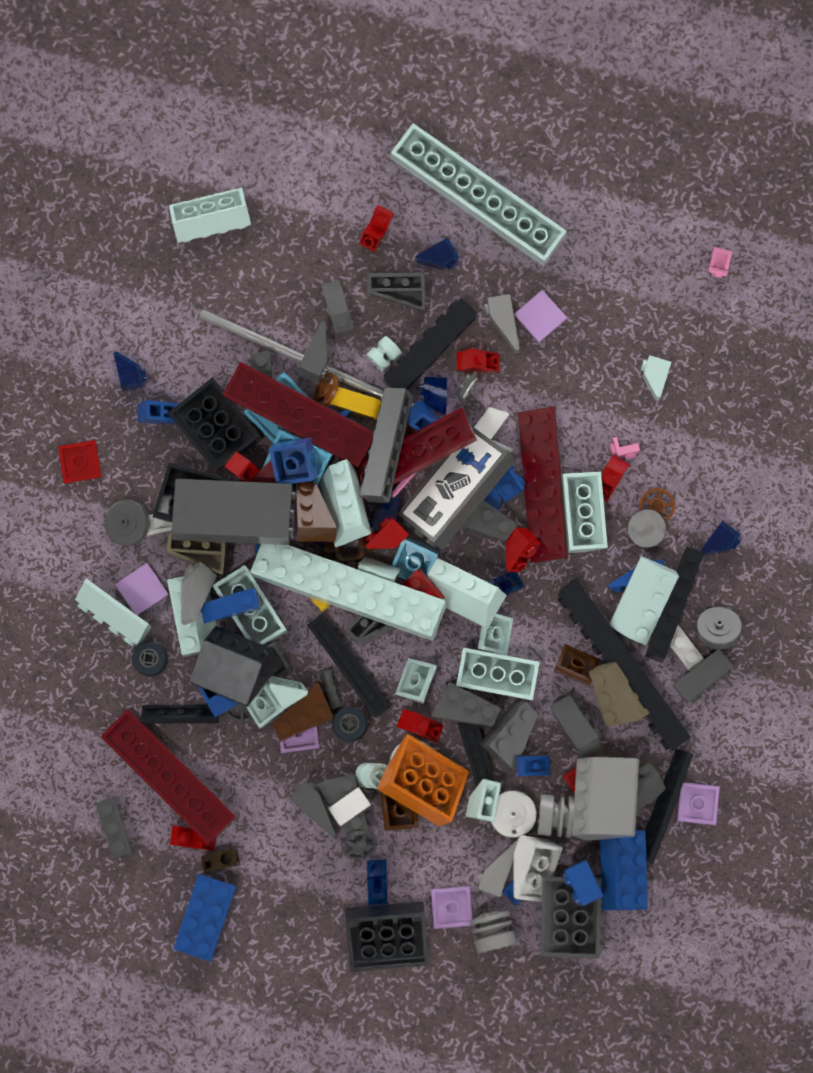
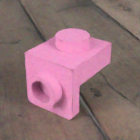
(720, 262)
(628, 452)

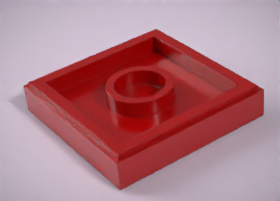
(79, 462)

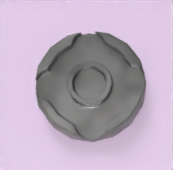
(646, 528)

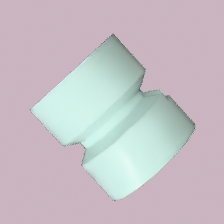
(384, 353)
(369, 774)

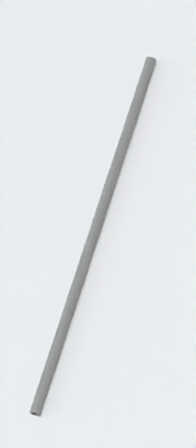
(296, 356)

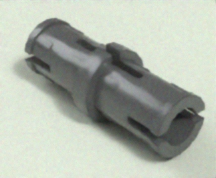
(330, 689)

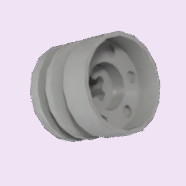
(555, 816)
(493, 931)

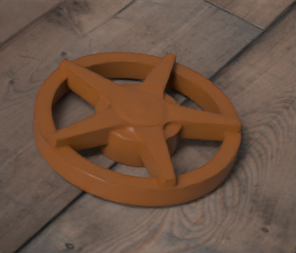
(326, 390)
(658, 504)

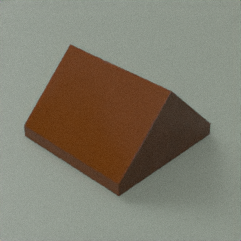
(576, 665)
(397, 815)

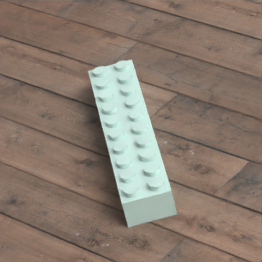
(478, 194)
(349, 589)

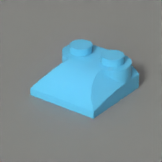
(412, 556)

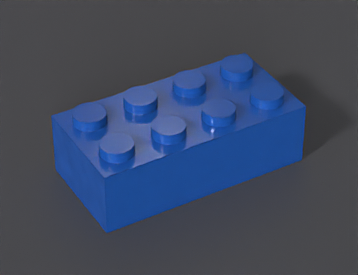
(624, 873)
(205, 917)

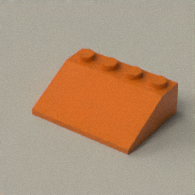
(424, 781)

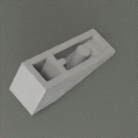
(502, 316)
(195, 589)
(495, 876)

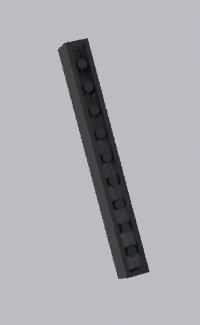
(612, 649)

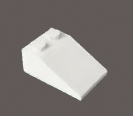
(532, 861)

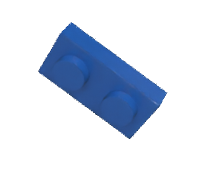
(533, 765)

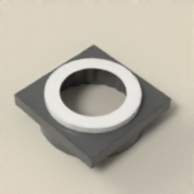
(467, 384)

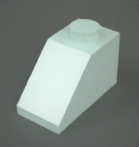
(655, 374)
(484, 801)

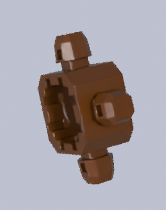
(328, 549)

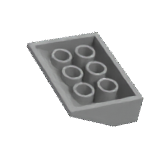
(605, 798)

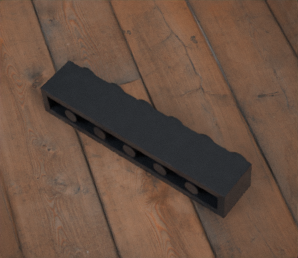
(431, 346)
(674, 606)

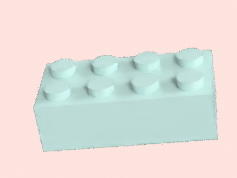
(260, 625)

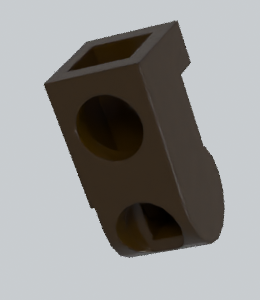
(220, 860)

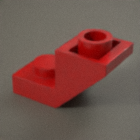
(376, 228)
(189, 838)

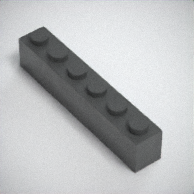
(386, 445)

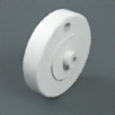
(514, 814)

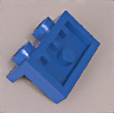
(510, 485)

